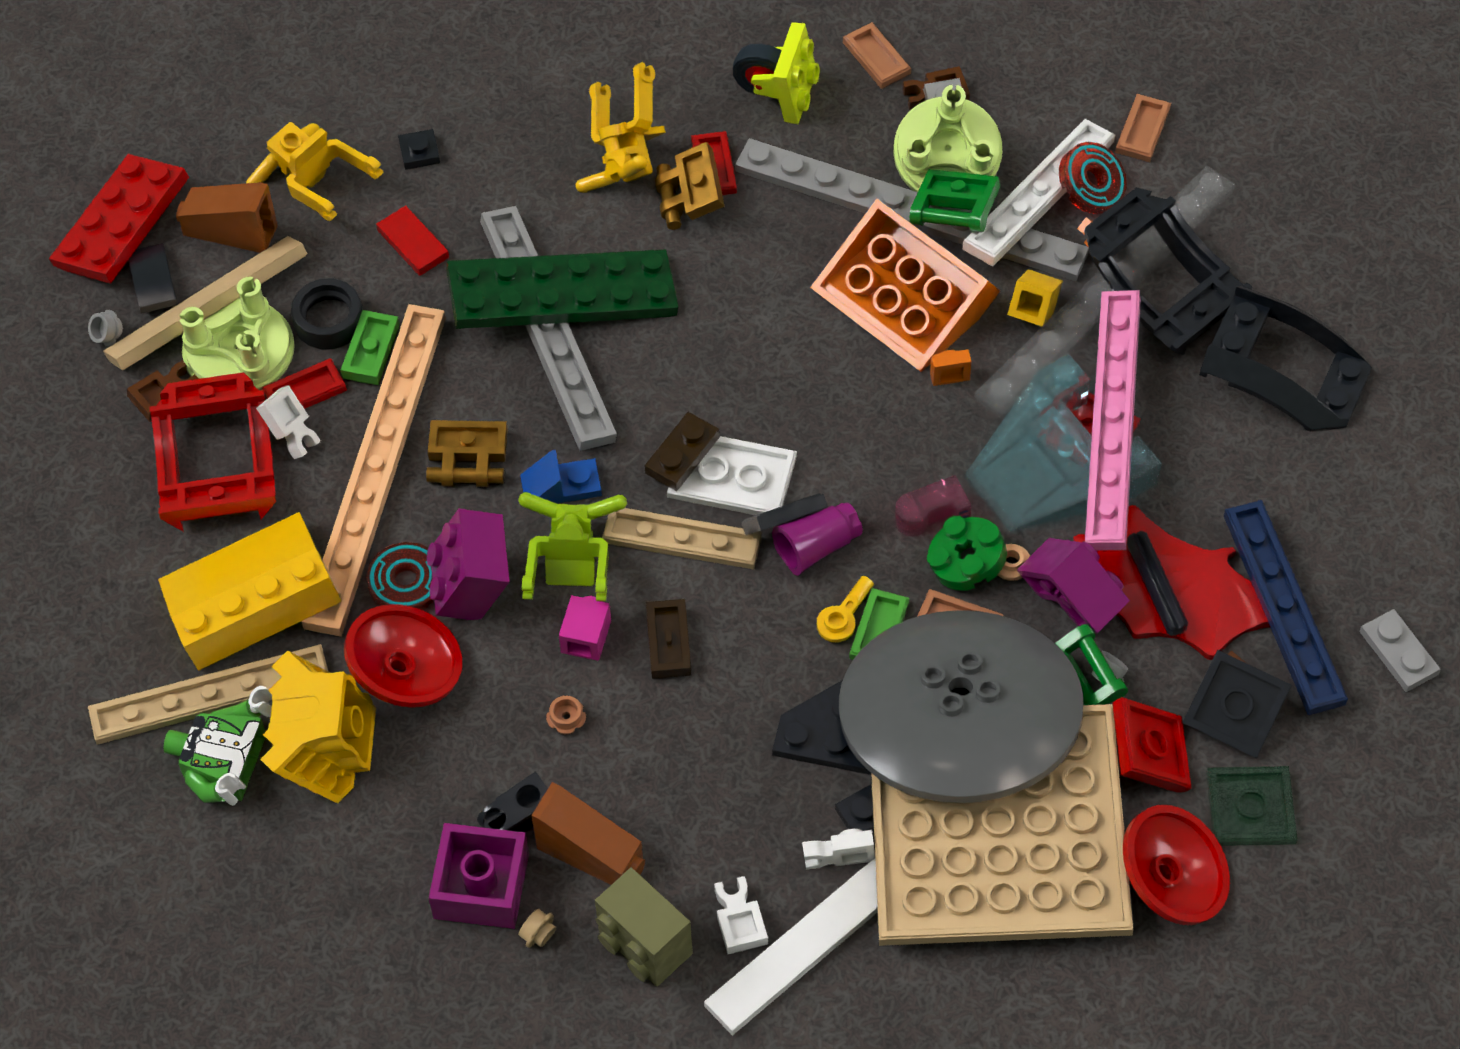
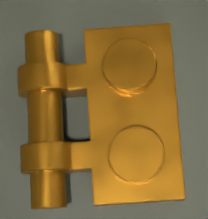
(699, 186)
(467, 442)

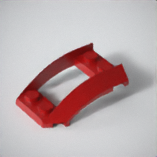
(214, 495)

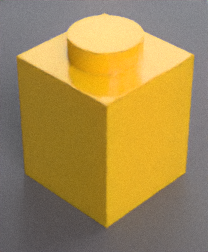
(1035, 297)

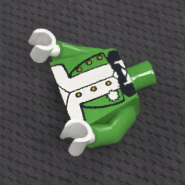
(222, 748)

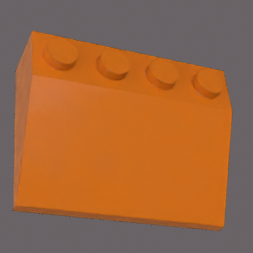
(904, 286)

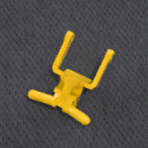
(624, 142)
(307, 156)

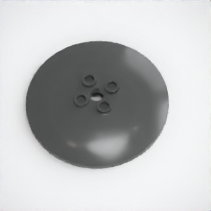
(953, 746)

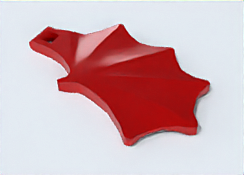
(1210, 592)

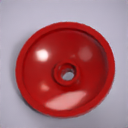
(407, 641)
(1176, 865)

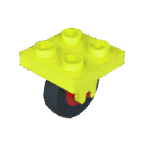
(780, 71)

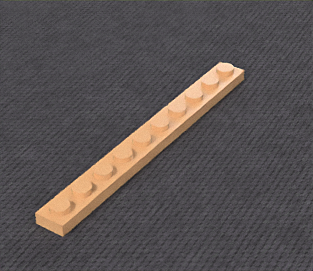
(377, 462)

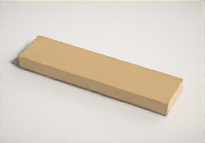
(682, 537)

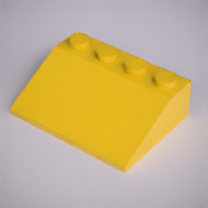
(248, 591)

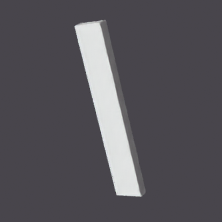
(1030, 198)
(796, 951)

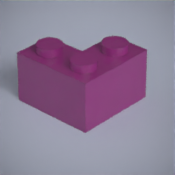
(1076, 580)

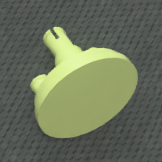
(946, 136)
(247, 323)

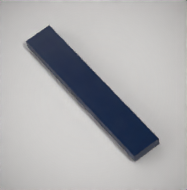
(1285, 608)

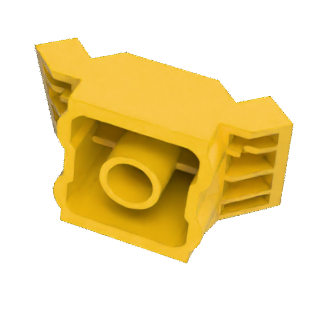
(318, 727)

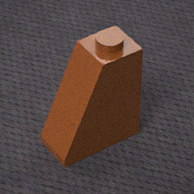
(230, 215)
(584, 837)

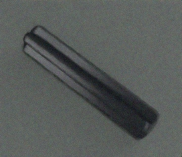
(1157, 583)

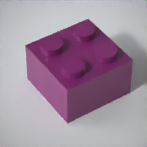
(468, 565)
(479, 875)

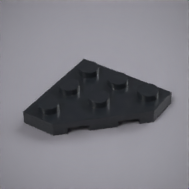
(815, 734)

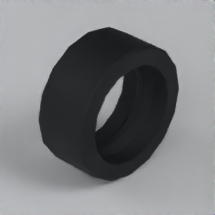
(318, 291)

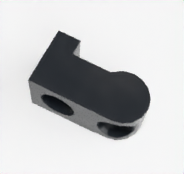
(514, 807)

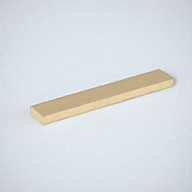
(209, 300)
(187, 698)

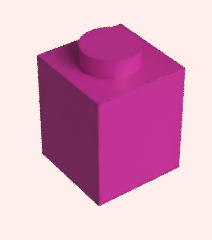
(585, 627)

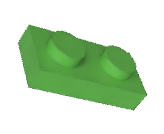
(370, 347)

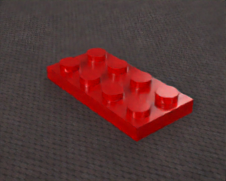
(119, 218)

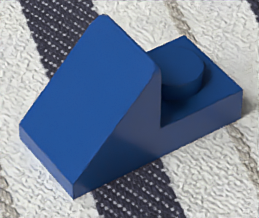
(562, 481)

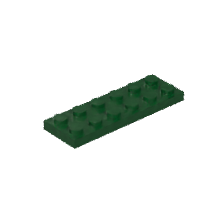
(561, 288)

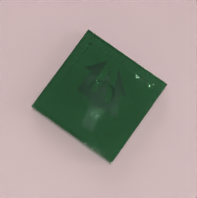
(1251, 805)

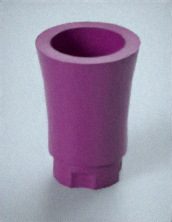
(816, 536)

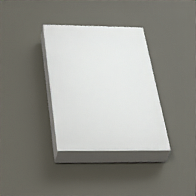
(739, 477)

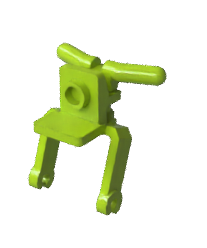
(570, 546)

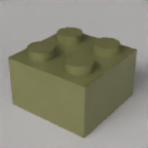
(643, 928)

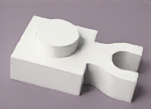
(286, 419)
(847, 848)
(740, 921)

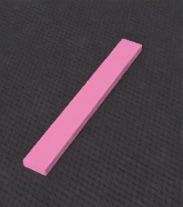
(1113, 420)

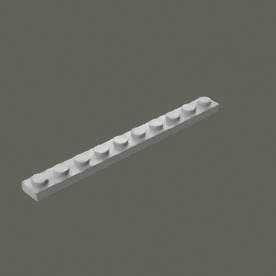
(860, 192)

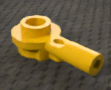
(838, 622)

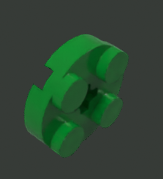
(962, 534)

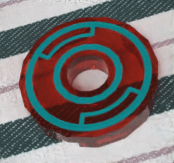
(1106, 168)
(391, 562)

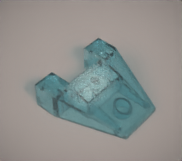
(1041, 453)

